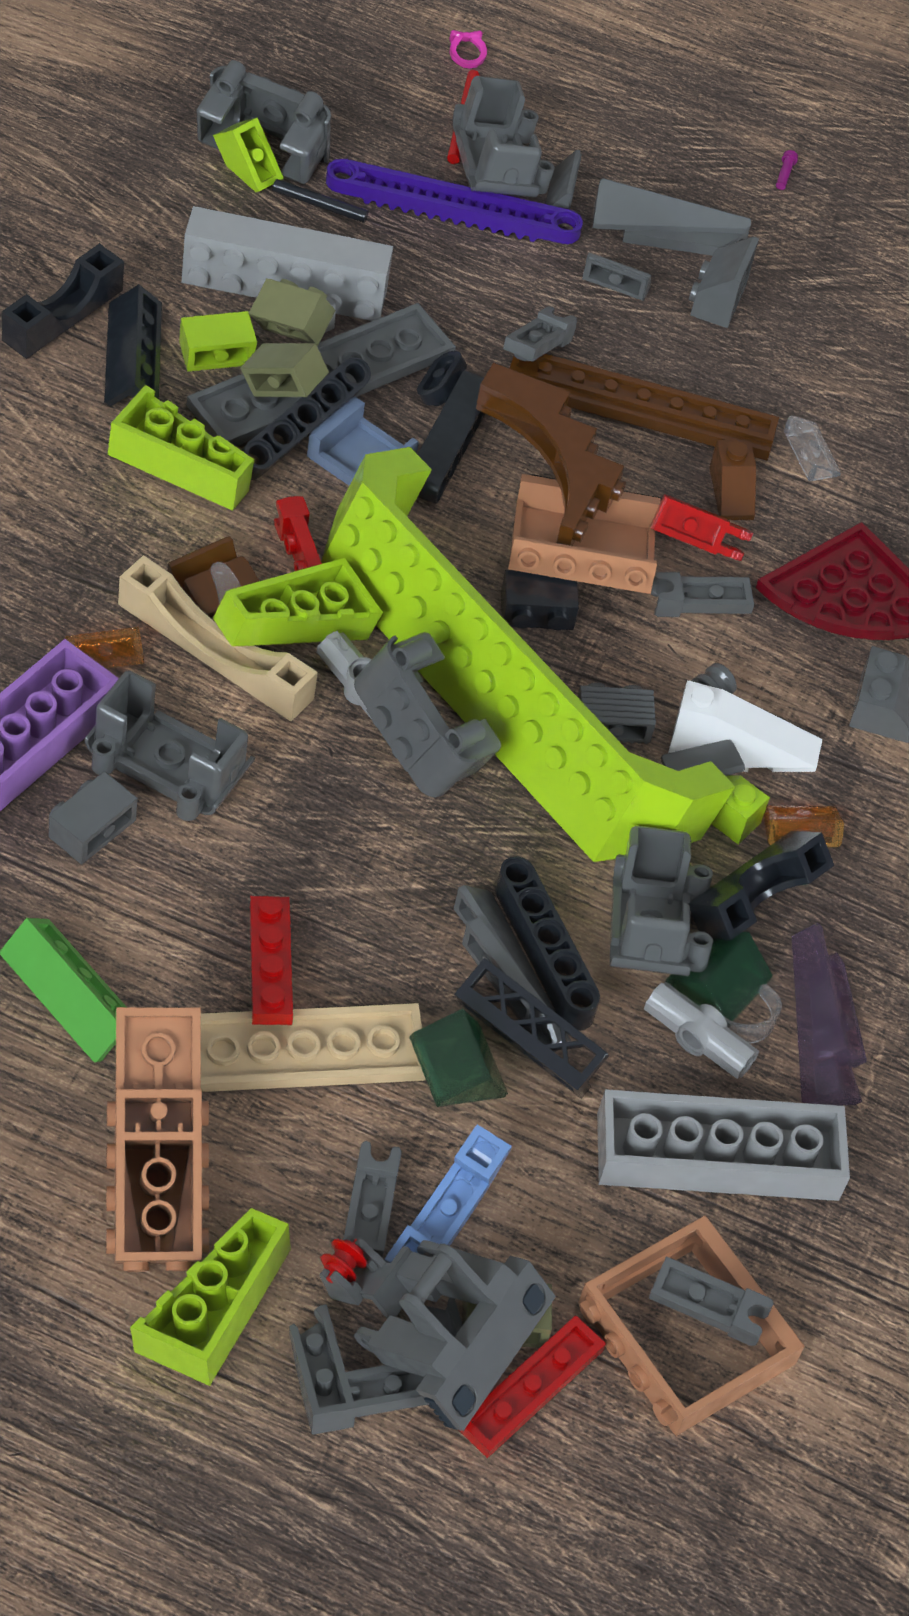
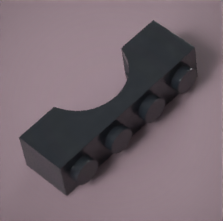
(92, 282)
(789, 862)

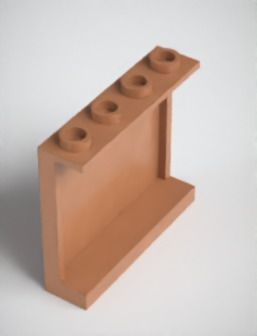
(612, 553)

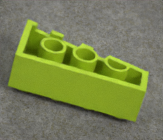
(179, 450)
(299, 607)
(210, 1307)

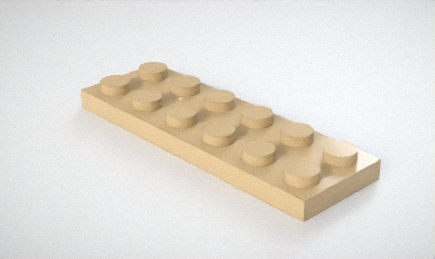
(315, 1050)

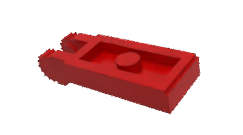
(698, 527)

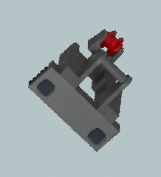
(458, 1368)

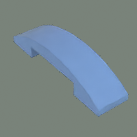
(457, 1193)

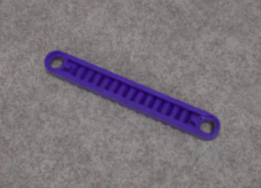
(453, 202)

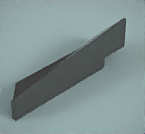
(665, 220)
(492, 938)

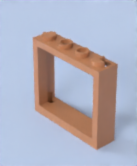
(720, 1263)

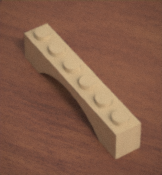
(267, 675)

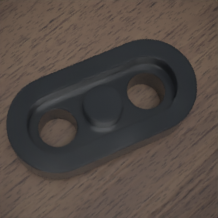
(441, 378)

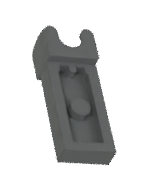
(541, 335)
(701, 594)
(372, 1197)
(711, 1300)

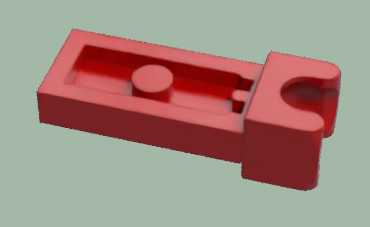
(294, 531)

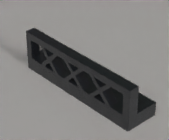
(520, 1038)

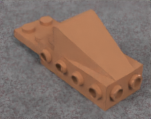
(157, 1141)

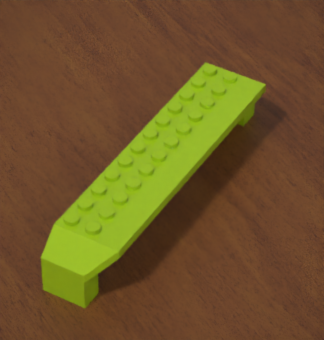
(494, 675)

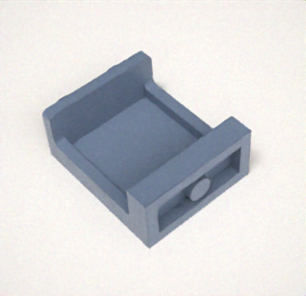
(346, 438)

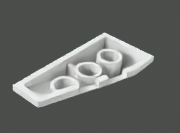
(760, 737)

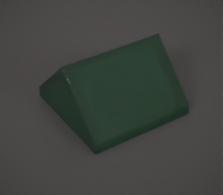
(730, 977)
(457, 1061)

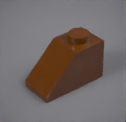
(734, 479)

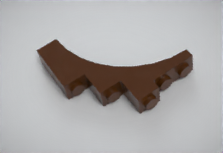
(567, 445)

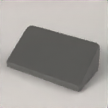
(564, 181)
(617, 276)
(721, 754)

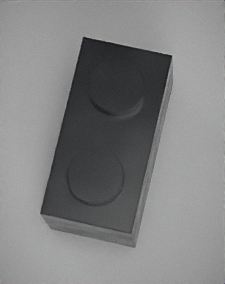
(538, 601)

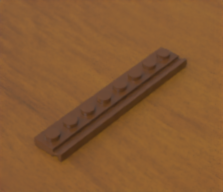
(653, 404)

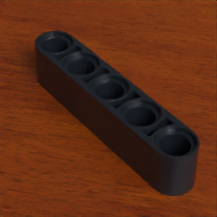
(314, 408)
(451, 435)
(552, 958)

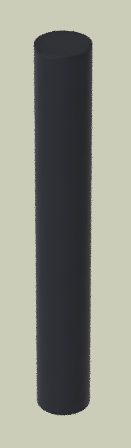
(319, 200)

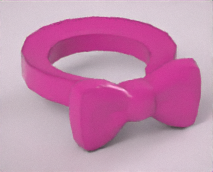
(474, 37)

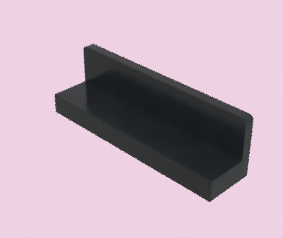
(133, 345)

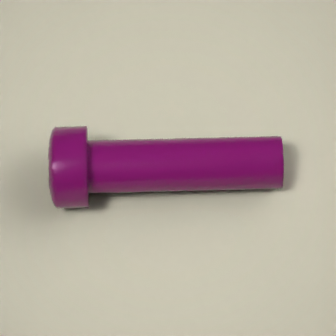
(789, 160)

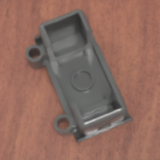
(282, 112)
(491, 139)
(412, 724)
(164, 750)
(652, 904)

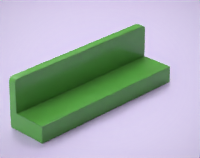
(65, 985)

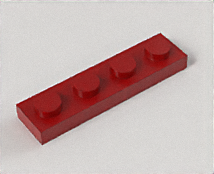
(271, 960)
(533, 1385)

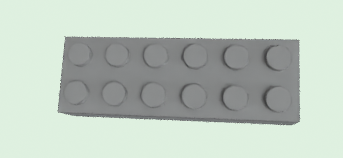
(242, 251)
(722, 1145)

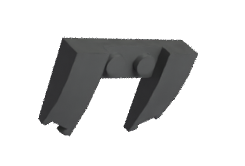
(337, 1396)

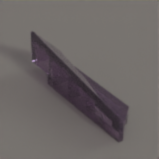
(825, 1023)

